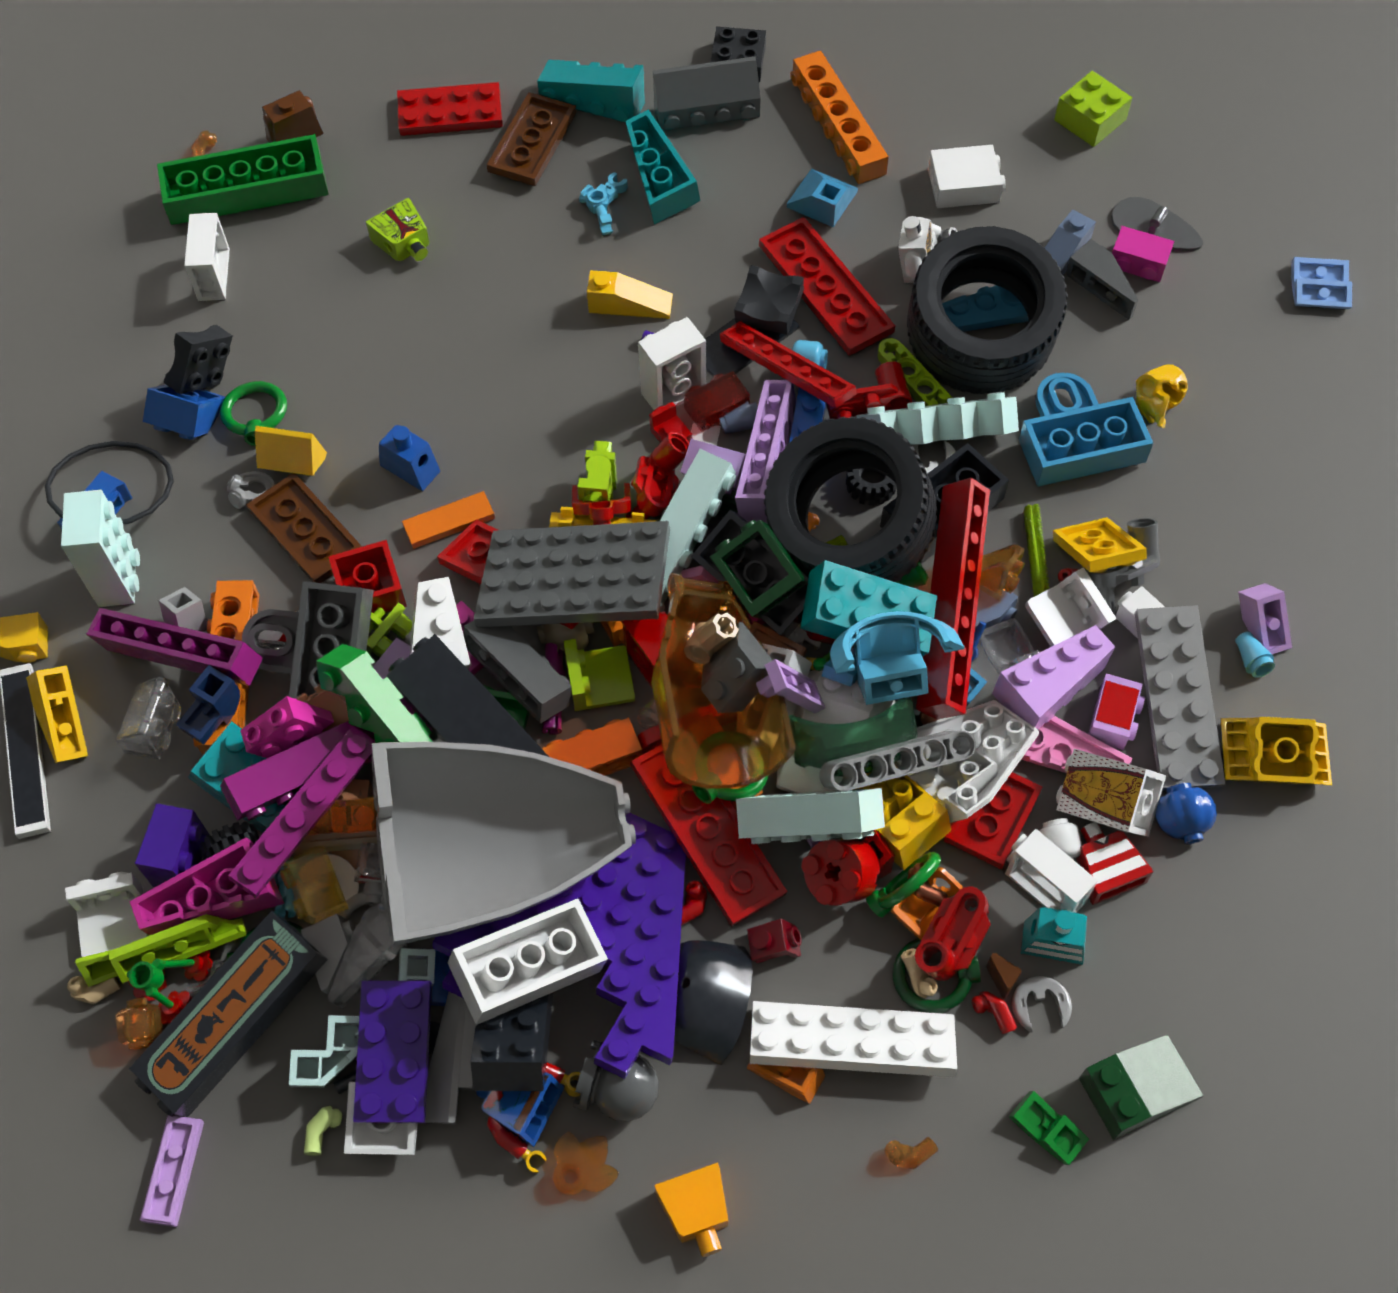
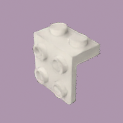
(1069, 608)
(105, 912)

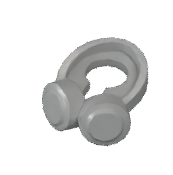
(239, 497)

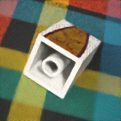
(1110, 792)

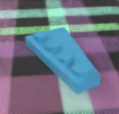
(985, 309)

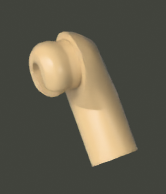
(921, 982)
(80, 991)

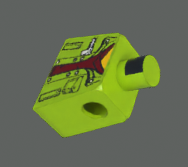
(400, 232)

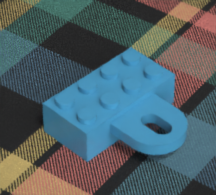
(1082, 437)

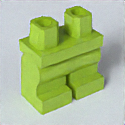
(600, 473)

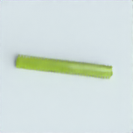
(1036, 549)

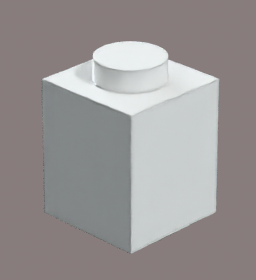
(1130, 603)

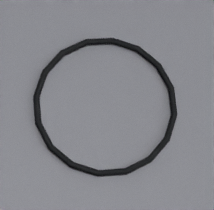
(109, 444)

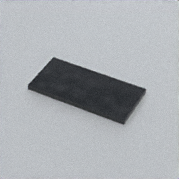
(724, 359)

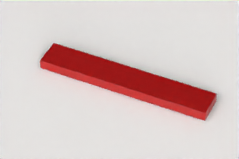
(788, 364)

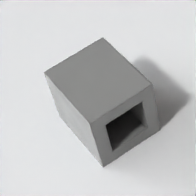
(183, 610)

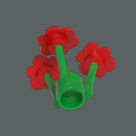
(149, 979)

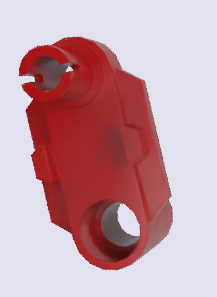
(890, 392)
(656, 476)
(954, 933)

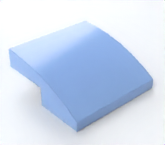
(1321, 283)

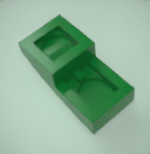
(1048, 1128)

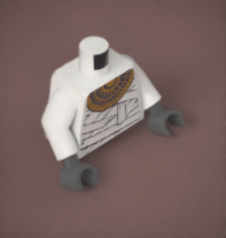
(916, 240)

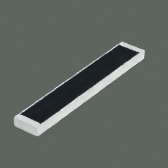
(24, 754)

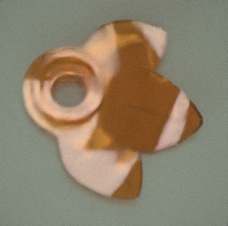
(586, 1161)

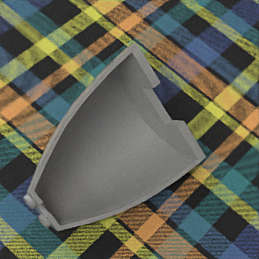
(486, 832)

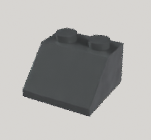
(733, 672)

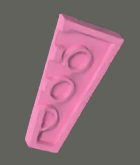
(1059, 739)

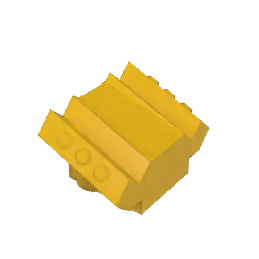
(1276, 750)

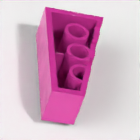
(201, 892)

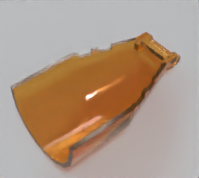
(698, 741)

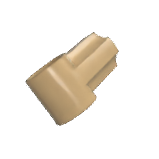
(710, 637)

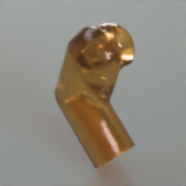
(204, 139)
(909, 1156)

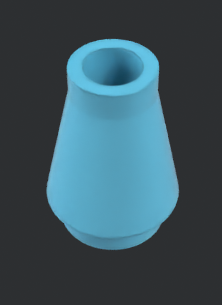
(1255, 656)

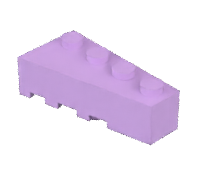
(1052, 677)

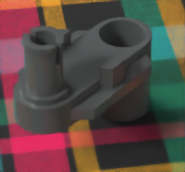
(1145, 532)

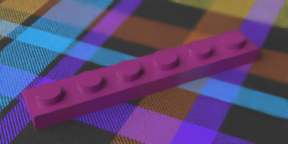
(302, 812)

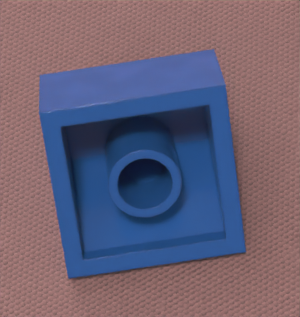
(185, 413)

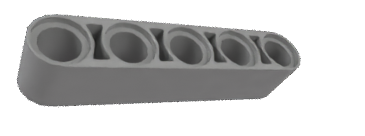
(883, 760)

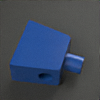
(408, 457)

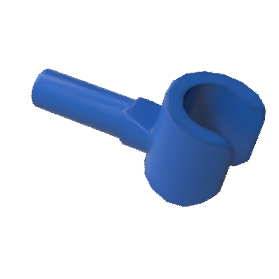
(978, 632)

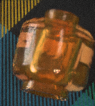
(138, 1024)

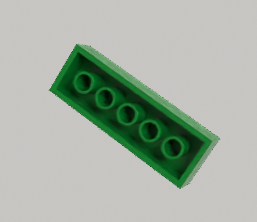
(242, 179)

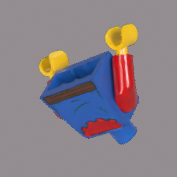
(520, 1116)

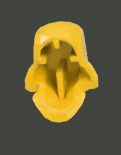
(1160, 391)

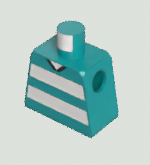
(1056, 936)

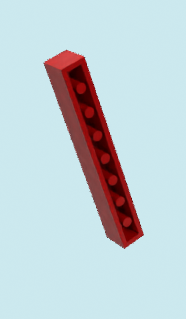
(957, 586)

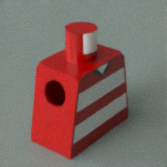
(1112, 862)

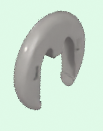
(1037, 987)

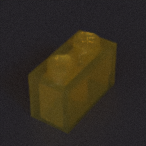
(314, 885)

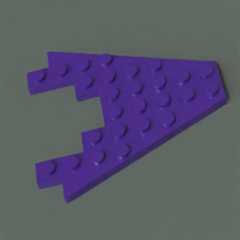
(638, 921)

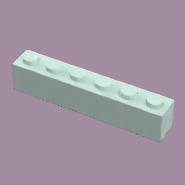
(692, 508)

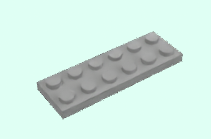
(1179, 696)

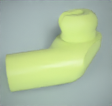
(317, 1126)

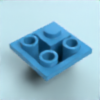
(822, 197)

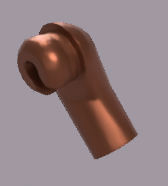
(927, 892)

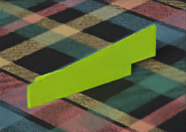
(170, 944)

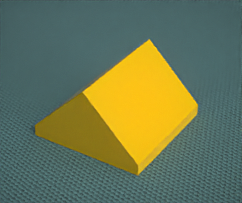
(288, 451)

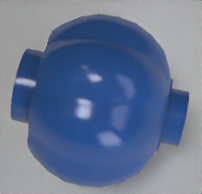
(1186, 812)

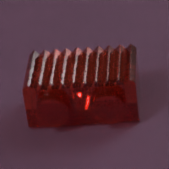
(715, 399)

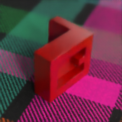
(665, 420)

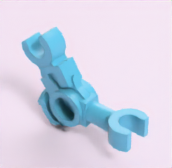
(599, 199)

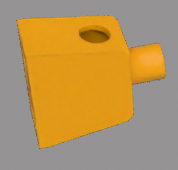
(696, 1206)

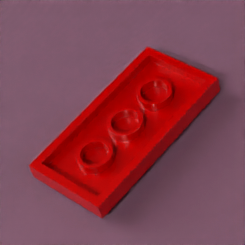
(449, 108)

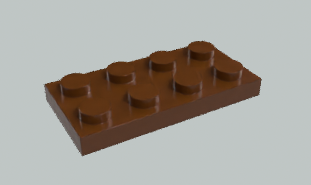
(531, 139)
(302, 526)

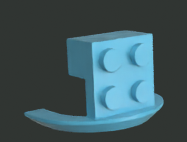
(890, 654)

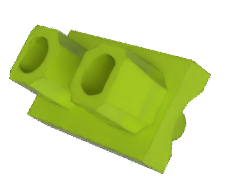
(395, 621)

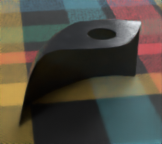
(717, 999)

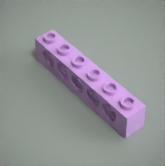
(767, 440)

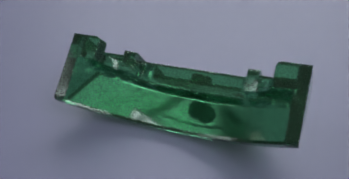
(823, 742)

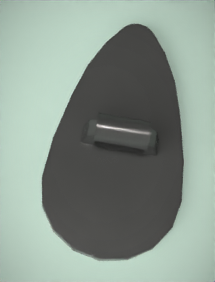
(1157, 220)

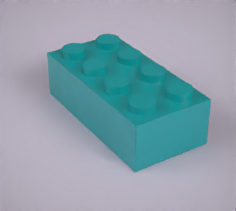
(843, 596)

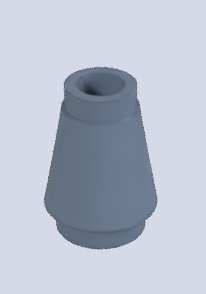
(740, 418)

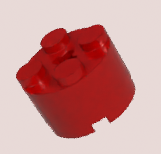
(841, 871)

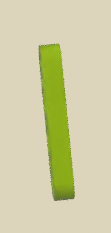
(919, 378)

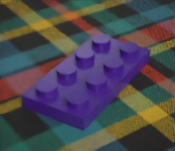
(392, 1052)

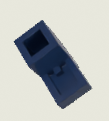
(215, 703)

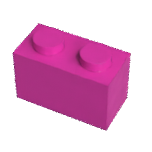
(1142, 253)

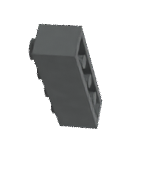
(519, 669)

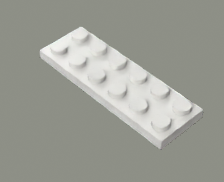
(853, 1039)

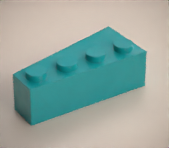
(594, 88)
(663, 173)

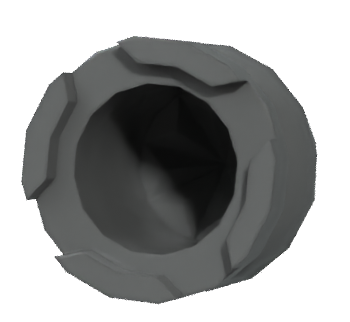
(613, 1095)

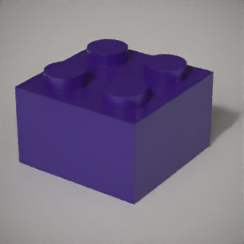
(170, 843)

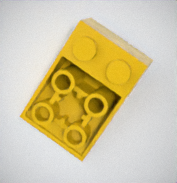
(911, 819)

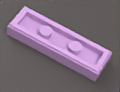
(172, 1171)

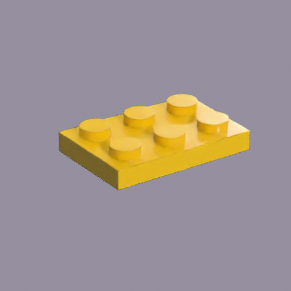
(1099, 545)

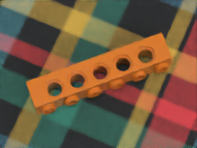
(839, 117)
(231, 597)

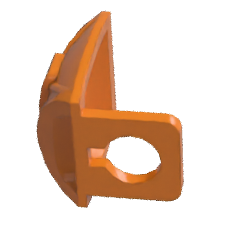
(918, 914)

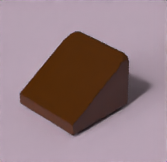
(1003, 973)

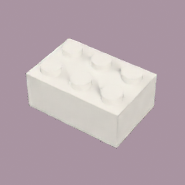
(671, 363)

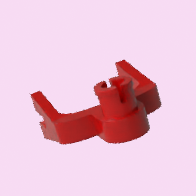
(601, 511)

